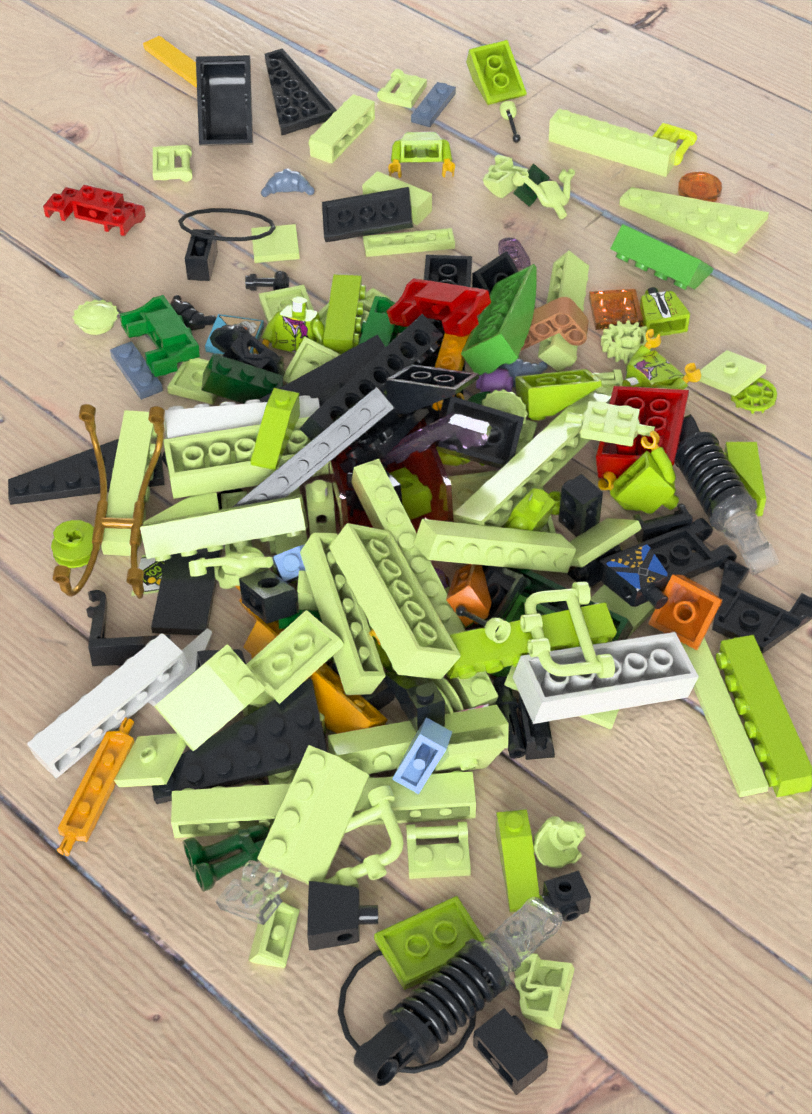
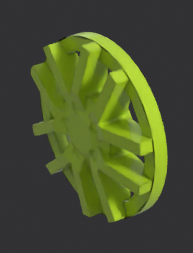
(755, 394)

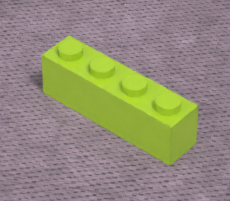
(344, 312)

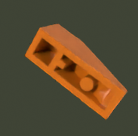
(471, 591)

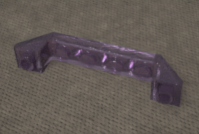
(468, 430)

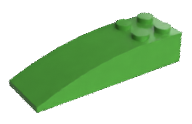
(503, 323)

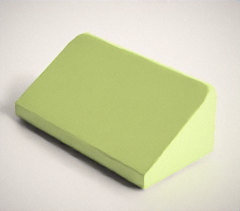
(275, 937)

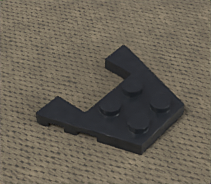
(748, 615)

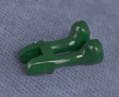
(247, 840)

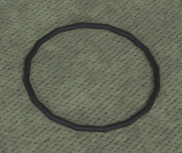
(226, 210)
(355, 1045)

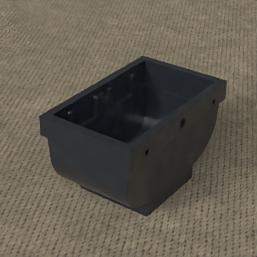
(224, 100)

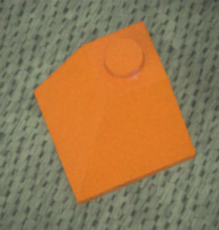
(687, 611)

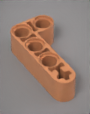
(558, 317)

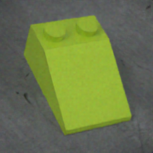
(495, 72)
(554, 391)

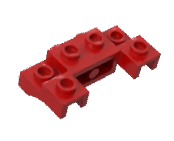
(96, 206)
(450, 303)

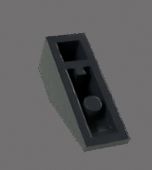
(417, 698)

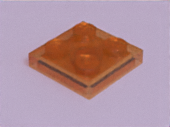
(614, 306)

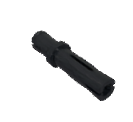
(508, 706)

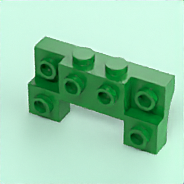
(379, 322)
(167, 332)

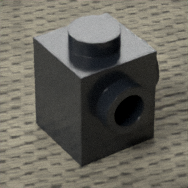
(567, 895)

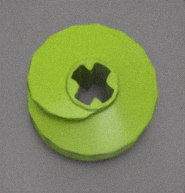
(72, 543)

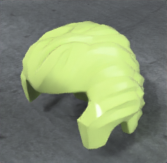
(558, 842)

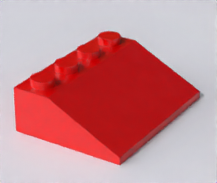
(657, 408)

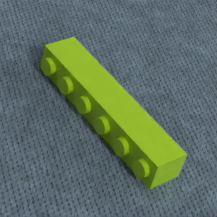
(482, 654)
(765, 716)

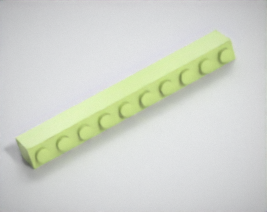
(527, 469)
(388, 514)
(237, 808)

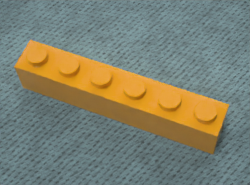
(341, 711)

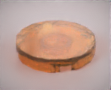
(700, 186)

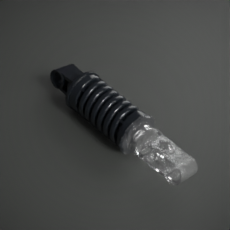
(723, 495)
(455, 993)

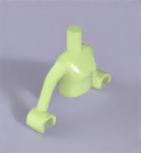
(549, 191)
(243, 563)

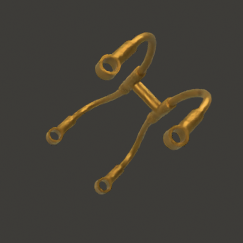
(134, 575)

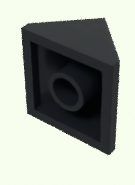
(493, 272)
(504, 589)

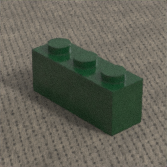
(238, 380)

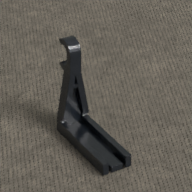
(110, 650)

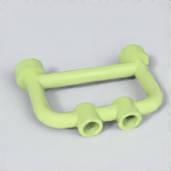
(540, 646)
(374, 865)

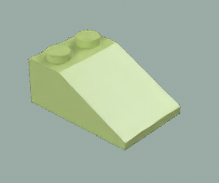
(210, 697)

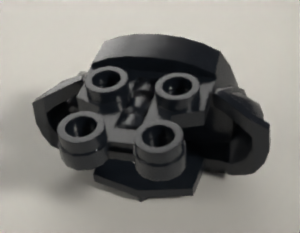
(235, 342)

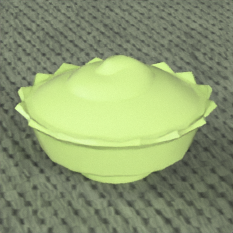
(95, 316)
(506, 402)

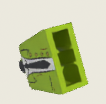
(664, 312)

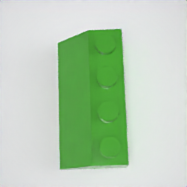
(660, 257)

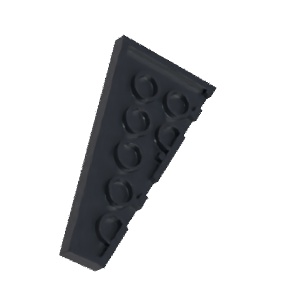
(294, 94)
(71, 477)
(253, 747)

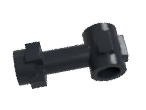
(279, 281)

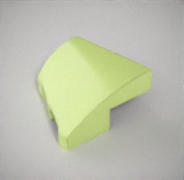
(500, 176)
(543, 989)

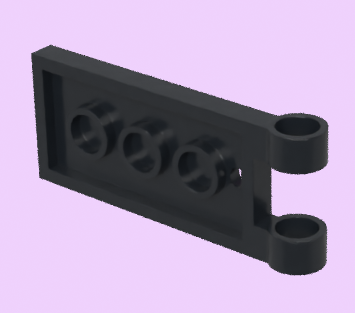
(676, 553)

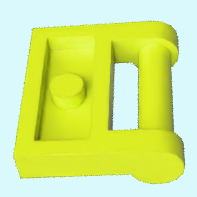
(674, 133)

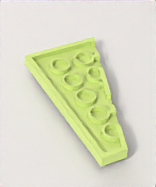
(710, 221)

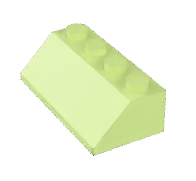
(313, 816)

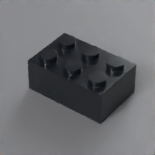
(501, 440)

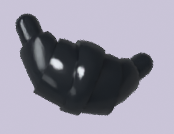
(191, 317)

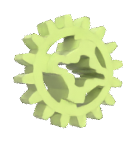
(626, 340)

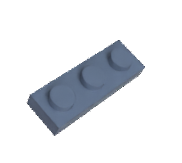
(433, 104)
(136, 370)

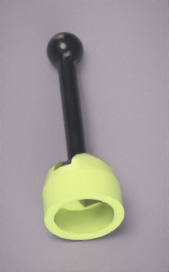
(509, 115)
(495, 629)

